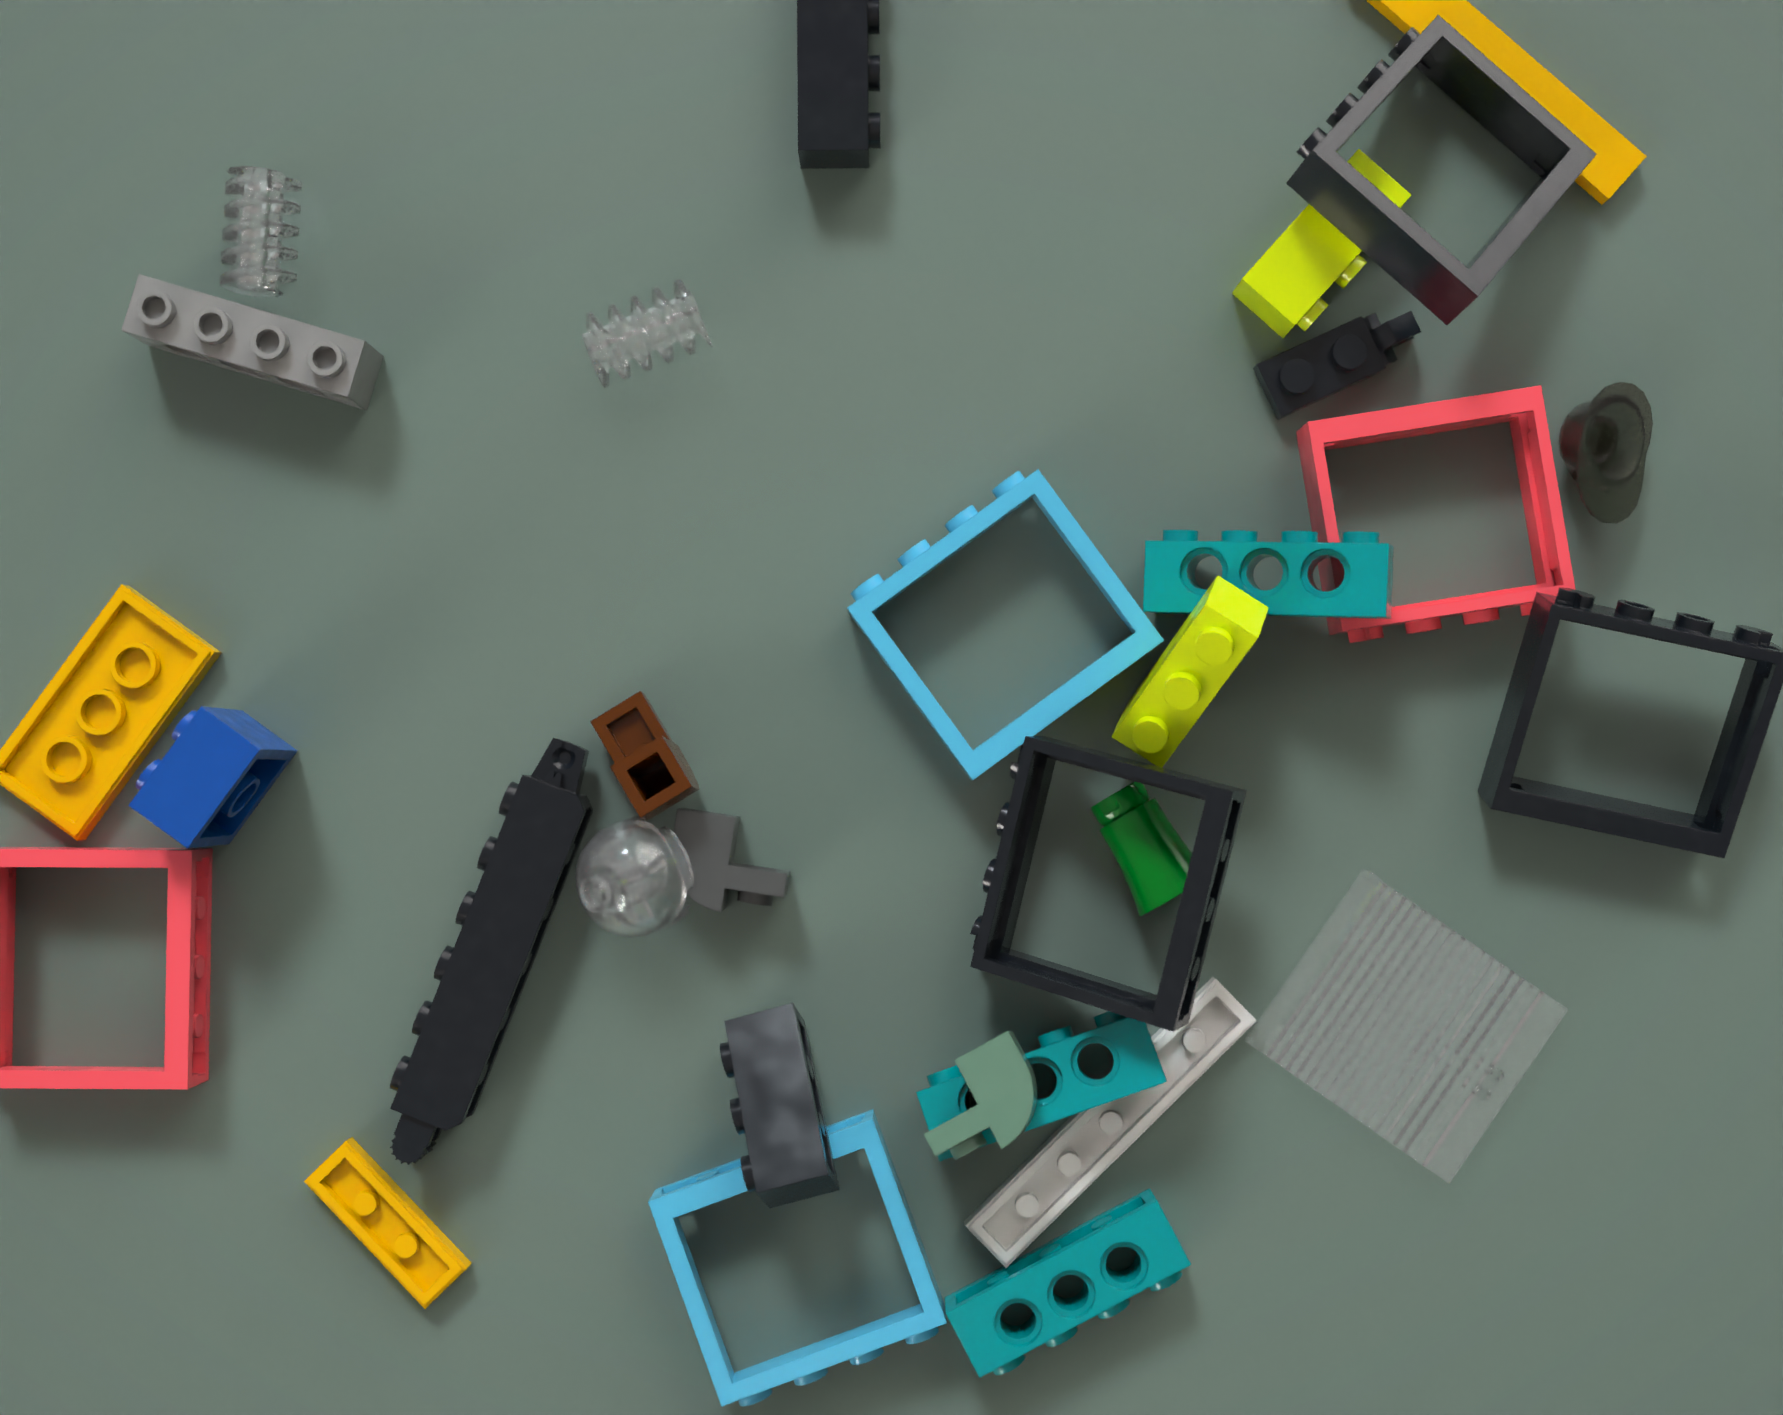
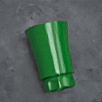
(1144, 846)

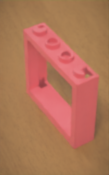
(1538, 486)
(186, 968)

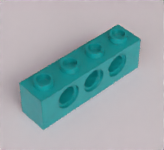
(1364, 592)
(1133, 1070)
(1079, 1252)

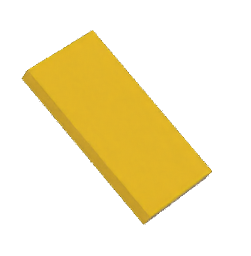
(103, 712)

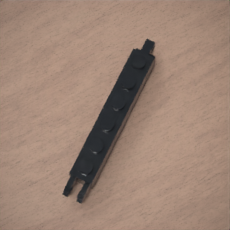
(493, 951)

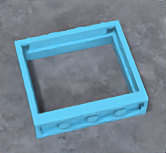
(963, 530)
(809, 1362)

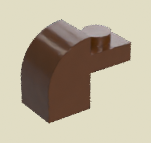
(644, 757)

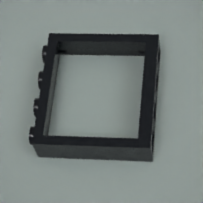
(1386, 230)
(1733, 760)
(1008, 874)

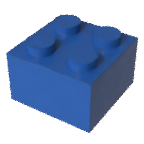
(211, 776)

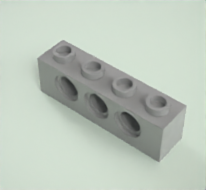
(252, 342)

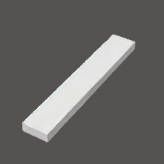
(1098, 1136)

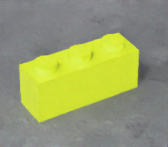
(1307, 259)
(1190, 671)

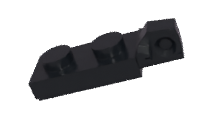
(1332, 361)

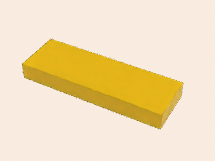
(388, 1222)

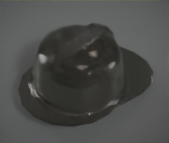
(1607, 449)

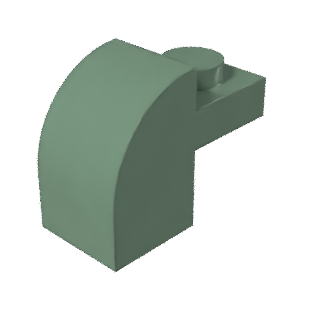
(1004, 1094)

